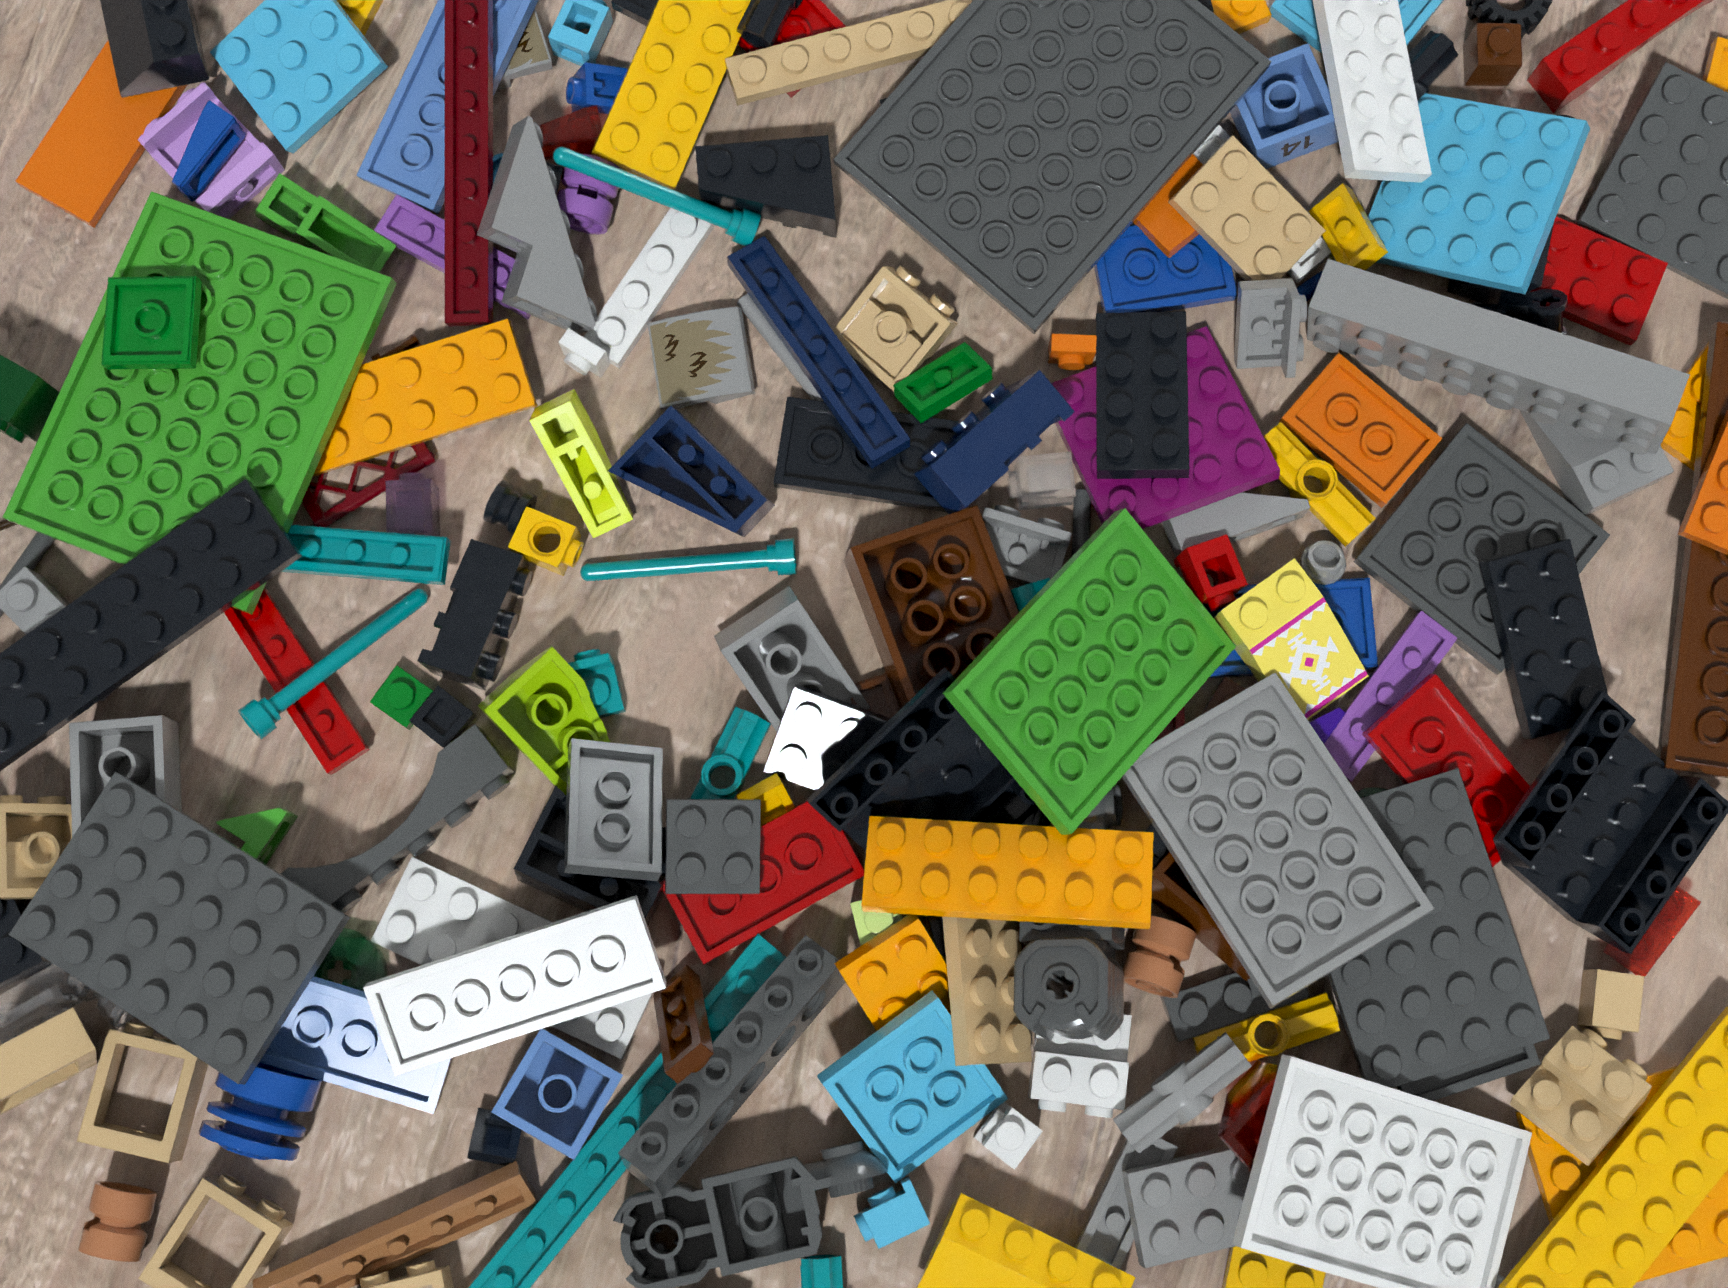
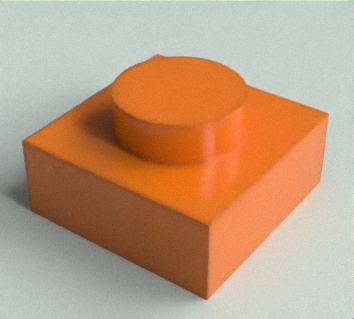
(1071, 350)

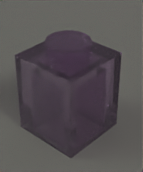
(412, 505)

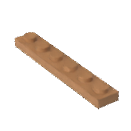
(409, 1233)

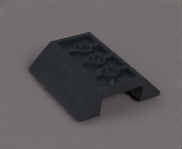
(922, 768)
(1608, 828)

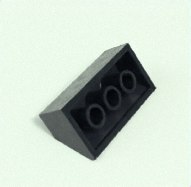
(154, 44)

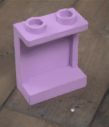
(238, 180)

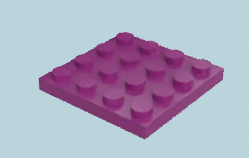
(1224, 443)

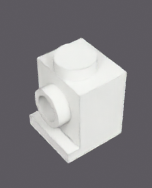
(1008, 1134)

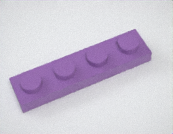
(423, 237)
(1401, 669)

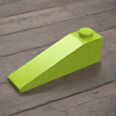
(542, 711)

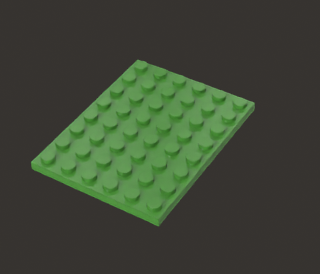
(275, 362)

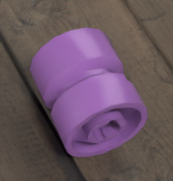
(587, 200)

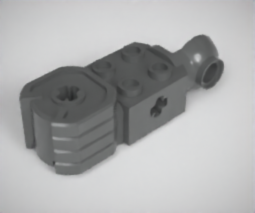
(1072, 955)
(738, 1217)

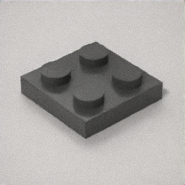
(712, 846)

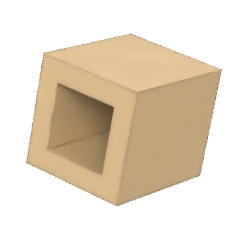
(1610, 1002)

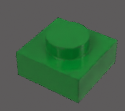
(401, 696)

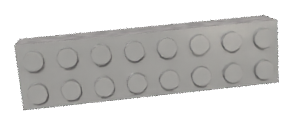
(1494, 357)

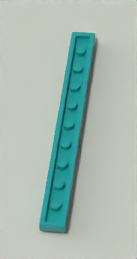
(598, 1163)

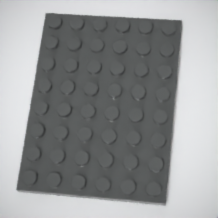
(1047, 134)

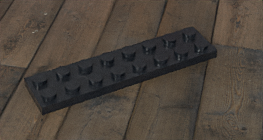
(137, 616)

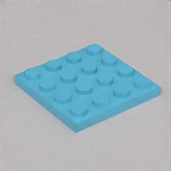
(1488, 195)

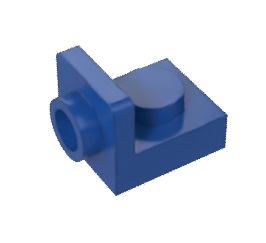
(594, 86)

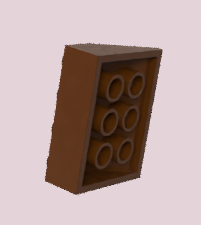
(931, 597)

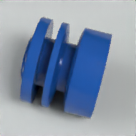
(261, 1113)

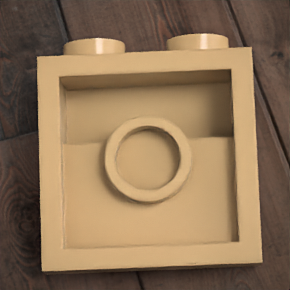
(894, 325)
(31, 842)
(1582, 1094)

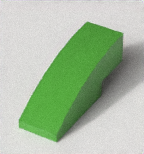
(322, 225)

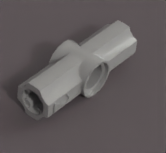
(1182, 1092)

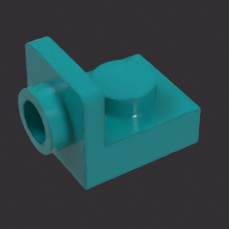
(601, 681)

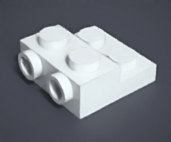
(1081, 1072)

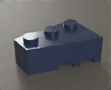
(991, 440)
(692, 473)

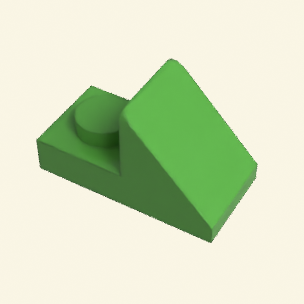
(261, 831)

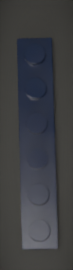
(818, 352)

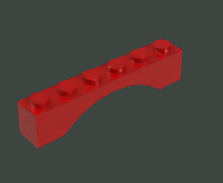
(1604, 46)

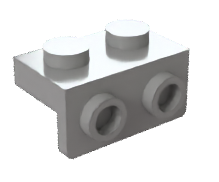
(1269, 325)
(1025, 547)

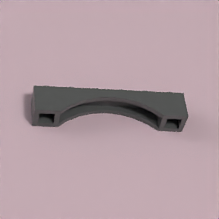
(461, 777)

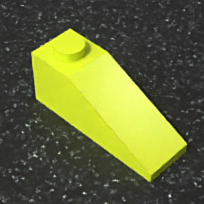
(581, 462)

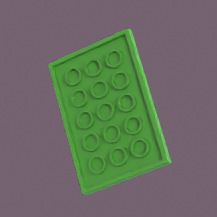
(1090, 671)

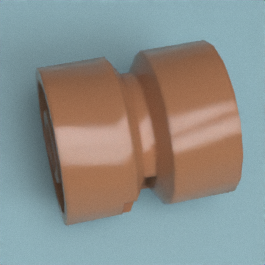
(1158, 957)
(117, 1221)

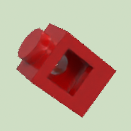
(1219, 561)

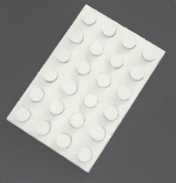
(1379, 1183)

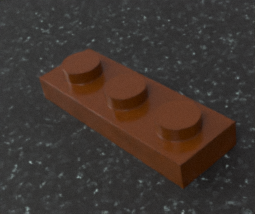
(683, 1025)

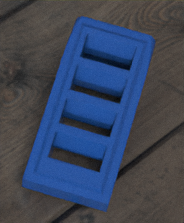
(208, 149)

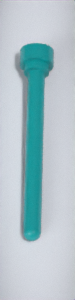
(738, 224)
(777, 557)
(264, 714)

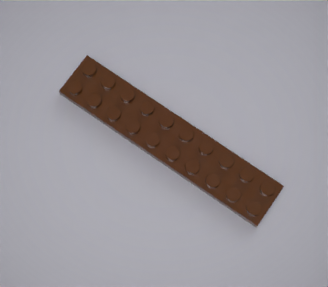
(1698, 681)

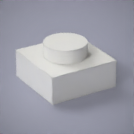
(583, 354)

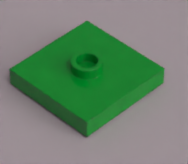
(152, 322)

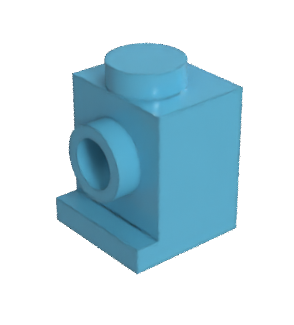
(574, 16)
(892, 1215)

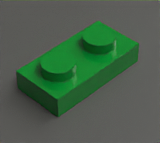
(943, 382)

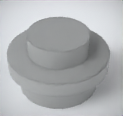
(1323, 562)

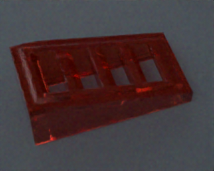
(573, 131)

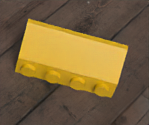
(996, 1251)

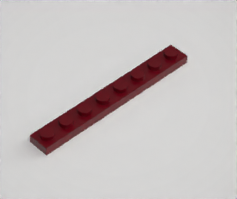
(468, 160)

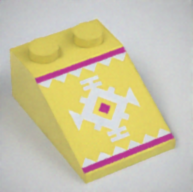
(1292, 632)

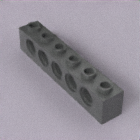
(740, 1062)

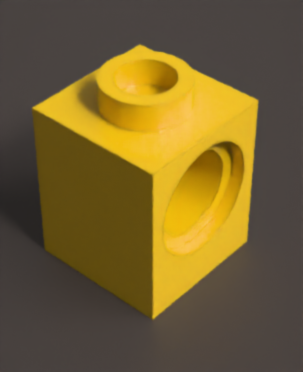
(533, 527)

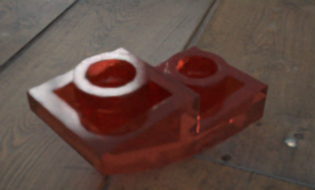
(1659, 935)

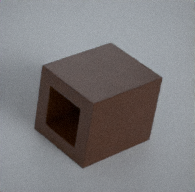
(1492, 54)

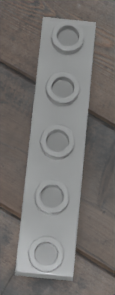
(528, 220)

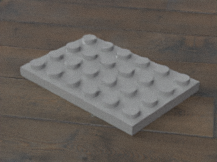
(1274, 840)

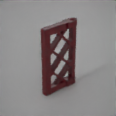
(356, 499)

